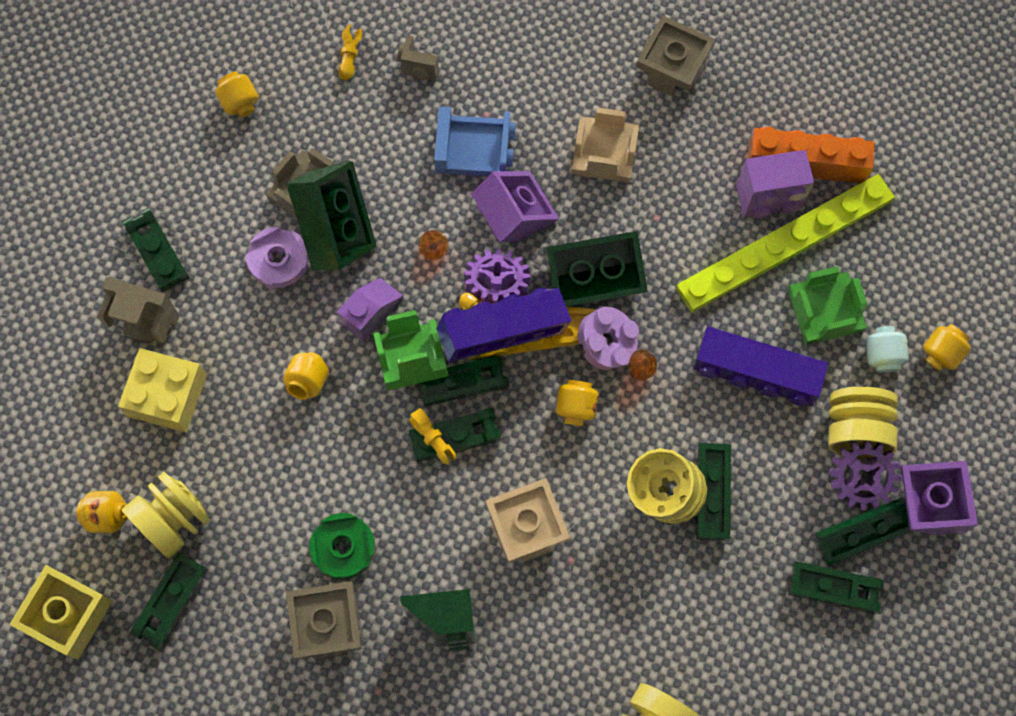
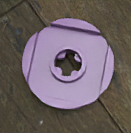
(277, 274)
(619, 326)

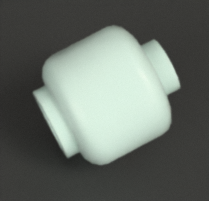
(887, 350)

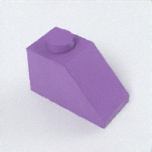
(368, 308)

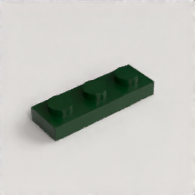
(715, 515)
(863, 531)

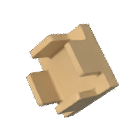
(605, 146)
(527, 521)

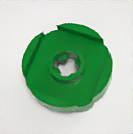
(328, 534)

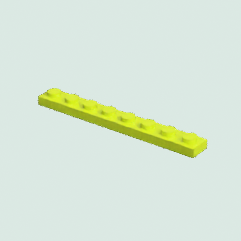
(784, 243)

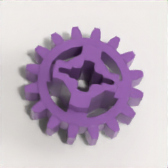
(496, 276)
(874, 466)

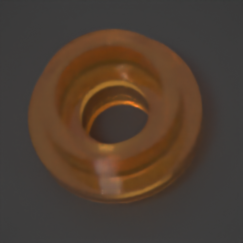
(433, 237)
(642, 365)

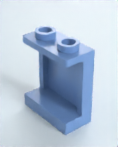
(473, 144)

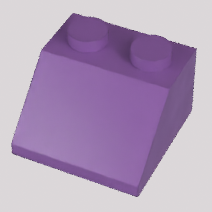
(513, 205)
(939, 497)

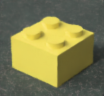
(162, 390)
(61, 612)

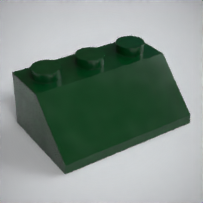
(332, 216)
(596, 268)
(443, 616)

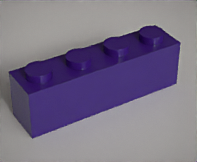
(502, 323)
(760, 366)

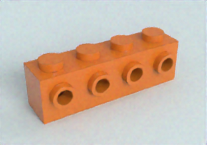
(827, 155)

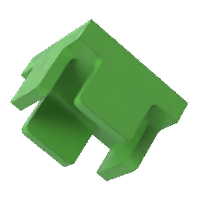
(828, 305)
(410, 351)

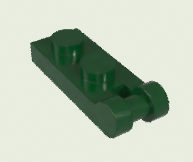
(156, 250)
(465, 381)
(459, 434)
(835, 587)
(169, 600)

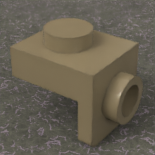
(417, 64)

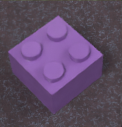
(774, 184)

